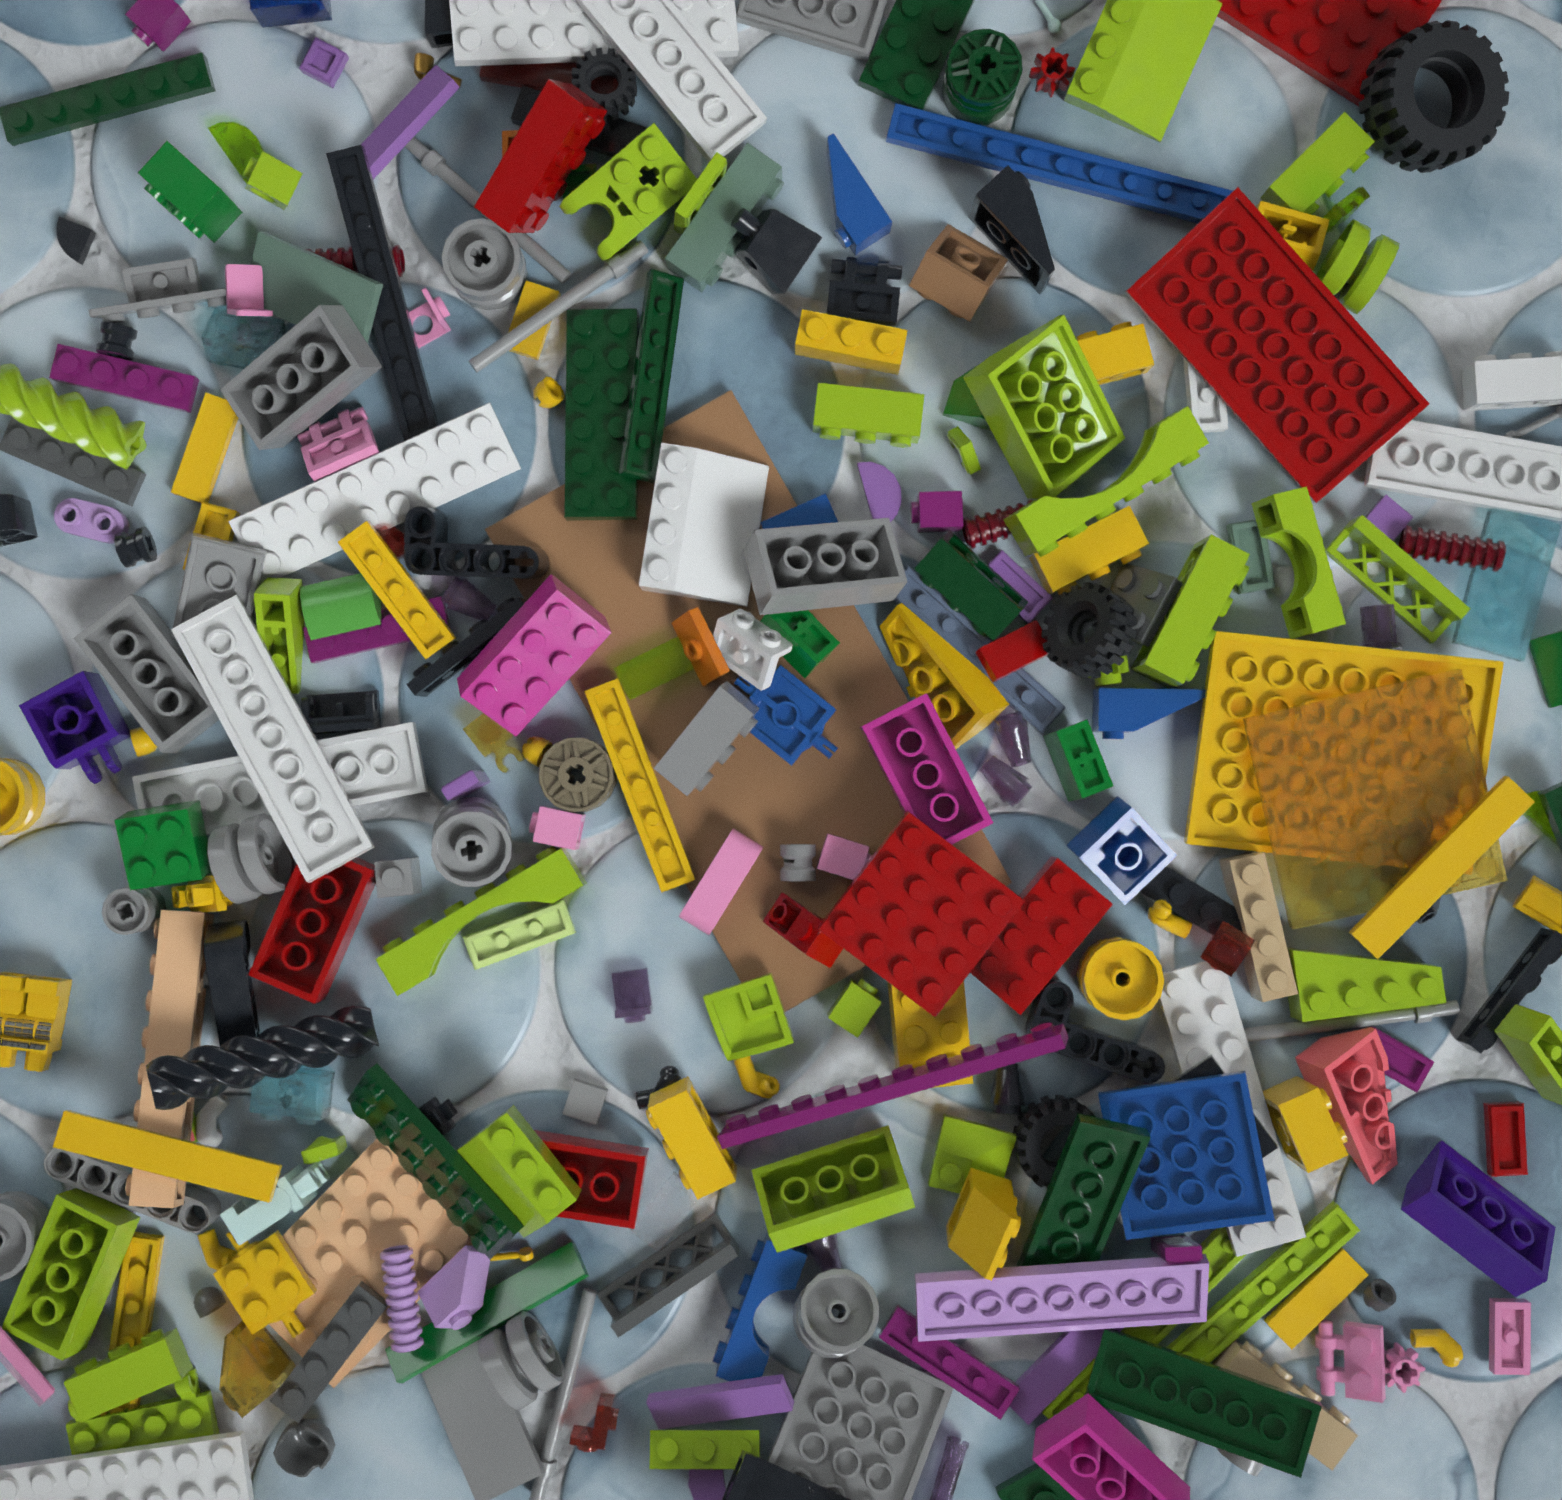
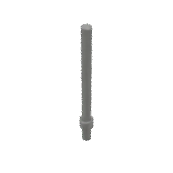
(436, 165)
(613, 268)
(1288, 1029)
(563, 1394)

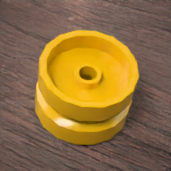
(20, 796)
(1139, 988)

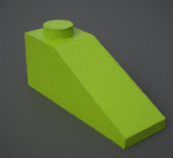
(281, 626)

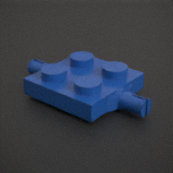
(789, 716)

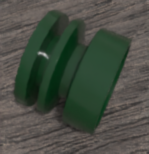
(976, 95)

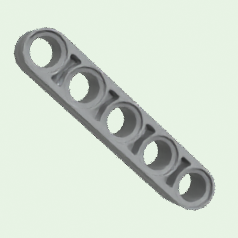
(83, 1176)

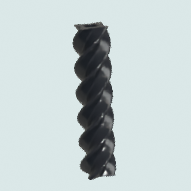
(248, 1059)

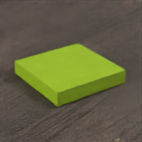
(699, 192)

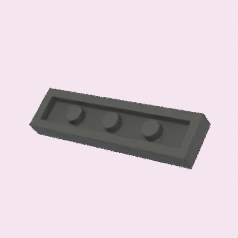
(71, 462)
(329, 1352)

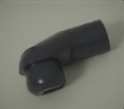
(668, 1075)

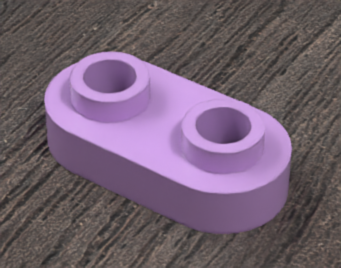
(89, 520)

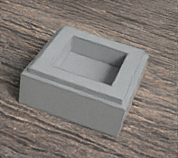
(585, 1101)

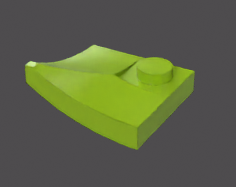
(749, 1017)
(968, 1145)

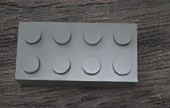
(301, 377)
(824, 565)
(149, 673)

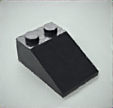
(1011, 222)

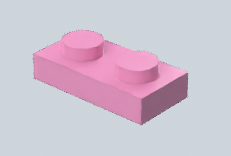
(1509, 1336)

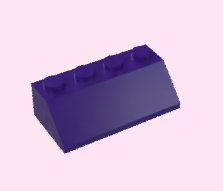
(1480, 1220)

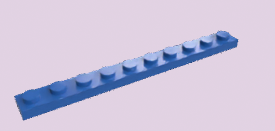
(1053, 164)

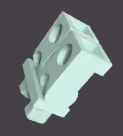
(292, 1192)

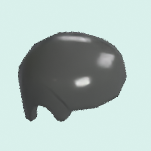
(304, 1447)

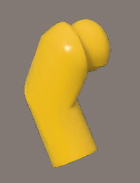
(1162, 916)
(754, 1081)
(214, 1253)
(1441, 1341)

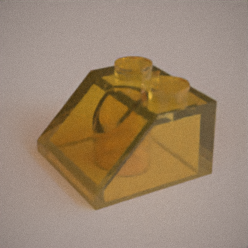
(251, 1368)

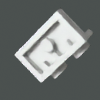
(750, 647)

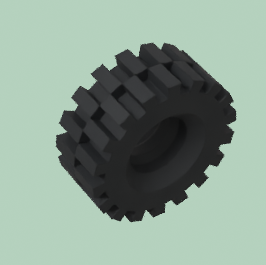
(1072, 620)

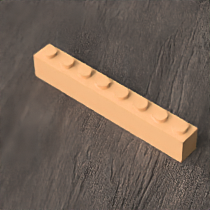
(173, 1029)

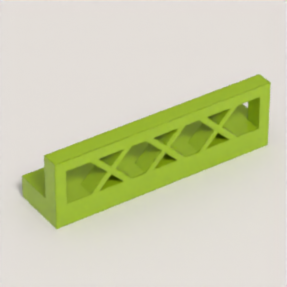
(1405, 569)

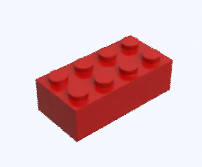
(541, 158)
(314, 930)
(1041, 935)
(607, 1175)

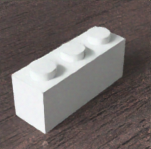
(1512, 382)

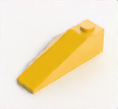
(956, 687)

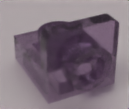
(632, 994)

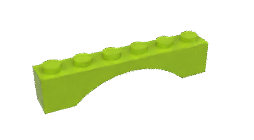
(1162, 446)
(418, 958)

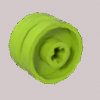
(1357, 267)

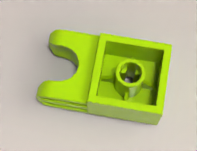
(623, 195)

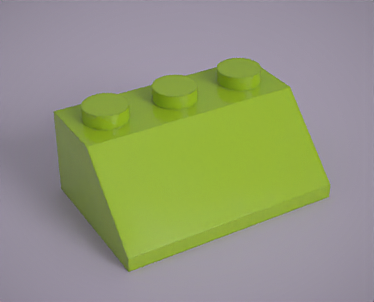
(520, 1170)

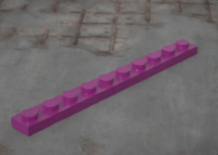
(902, 1082)

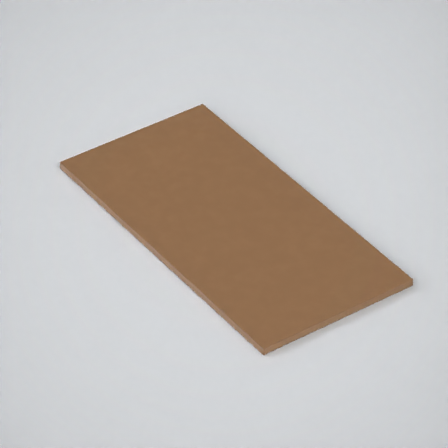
(755, 786)

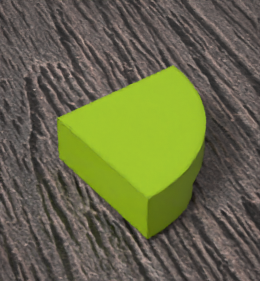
(966, 450)

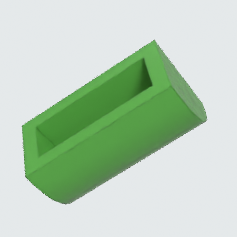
(339, 606)

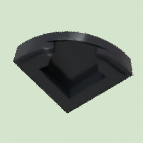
(74, 239)

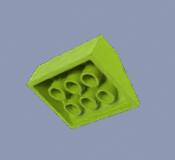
(1141, 61)
(1045, 408)

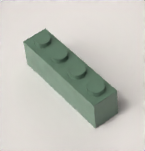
(710, 235)

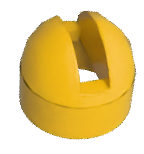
(548, 392)
(142, 742)
(535, 749)

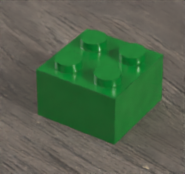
(188, 193)
(163, 845)

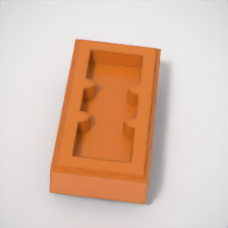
(700, 646)

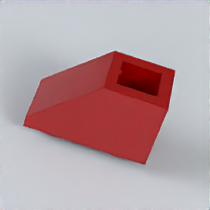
(801, 929)

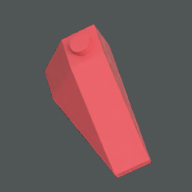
(1353, 1076)

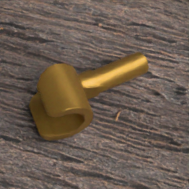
(424, 63)

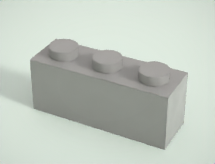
(708, 739)

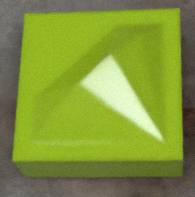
(324, 1148)

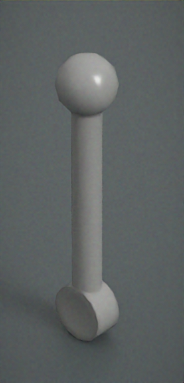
(1516, 434)

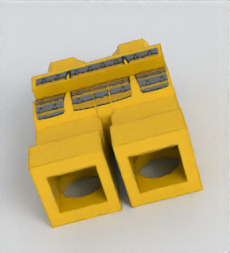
(32, 1018)

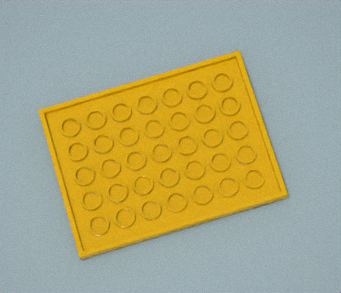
(1269, 674)

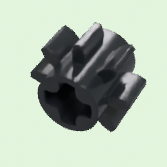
(440, 1114)

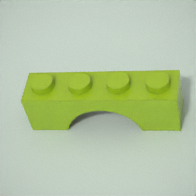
(1292, 524)

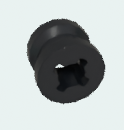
(116, 340)
(135, 547)

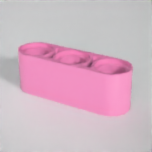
(721, 881)

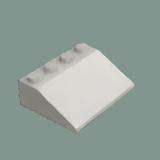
(701, 523)

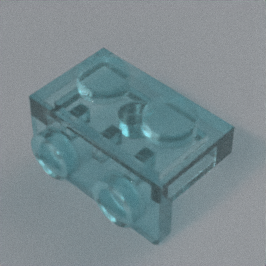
(239, 339)

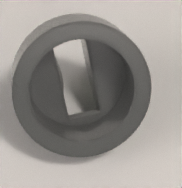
(1384, 1299)
(208, 1301)

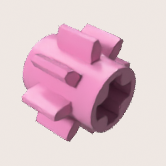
(1408, 1373)

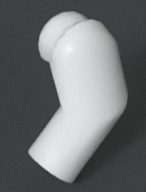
(206, 1121)

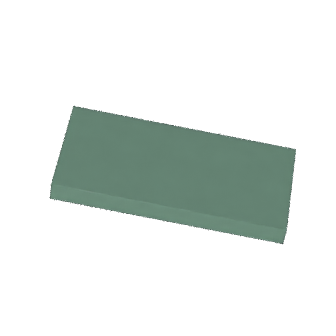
(301, 281)

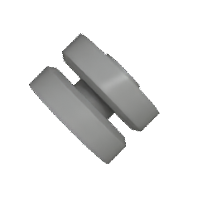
(465, 265)
(249, 859)
(468, 862)
(20, 1227)
(857, 1317)
(521, 1360)

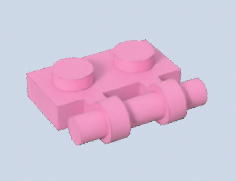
(337, 443)
(1363, 1360)

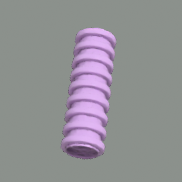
(401, 1298)

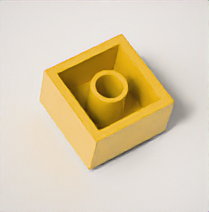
(1304, 1124)

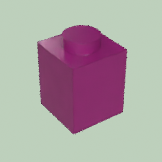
(157, 21)
(938, 511)

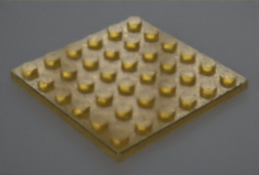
(1366, 791)

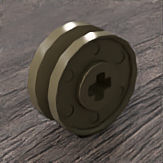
(557, 779)

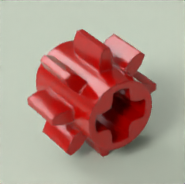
(1045, 65)

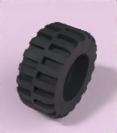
(1475, 89)

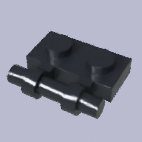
(865, 301)

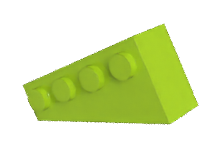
(1356, 985)

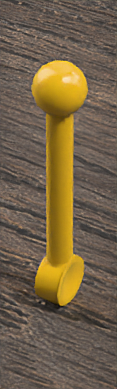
(524, 1254)

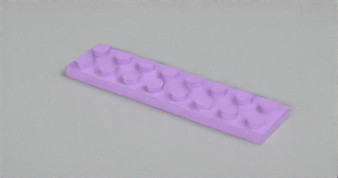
(1060, 1298)

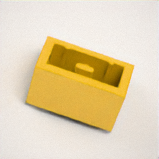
(1299, 229)
(983, 1222)

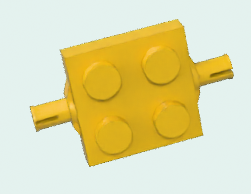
(265, 1283)

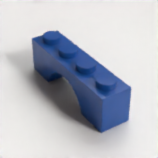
(744, 1352)

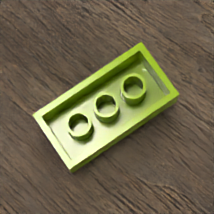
(1187, 627)
(832, 1189)
(70, 1273)

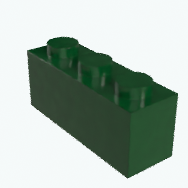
(970, 586)

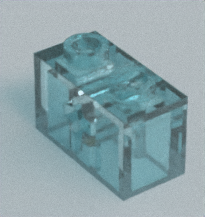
(310, 1085)

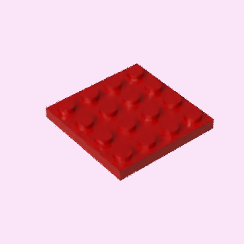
(921, 914)

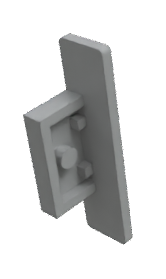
(161, 287)

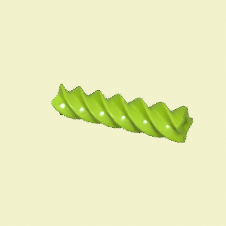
(70, 418)

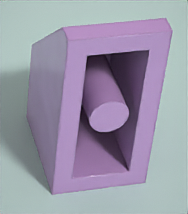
(456, 1289)

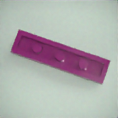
(124, 378)
(365, 639)
(951, 1364)

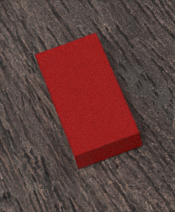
(1012, 651)
(1505, 1138)

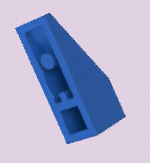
(857, 211)
(1130, 709)

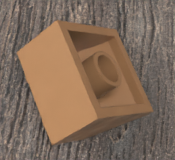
(957, 272)

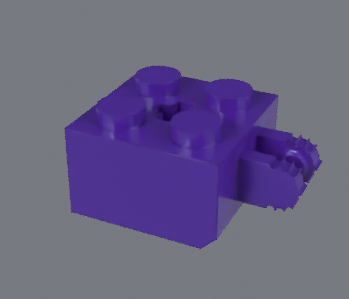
(97, 731)

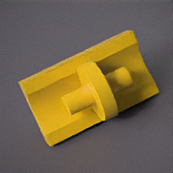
(200, 896)

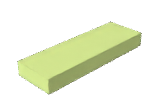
(519, 934)

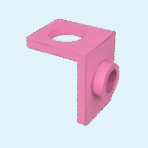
(245, 290)
(437, 312)

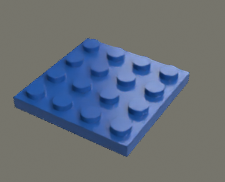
(1200, 1159)

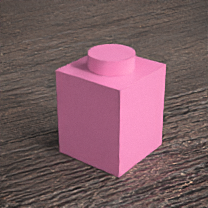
(557, 827)
(843, 857)

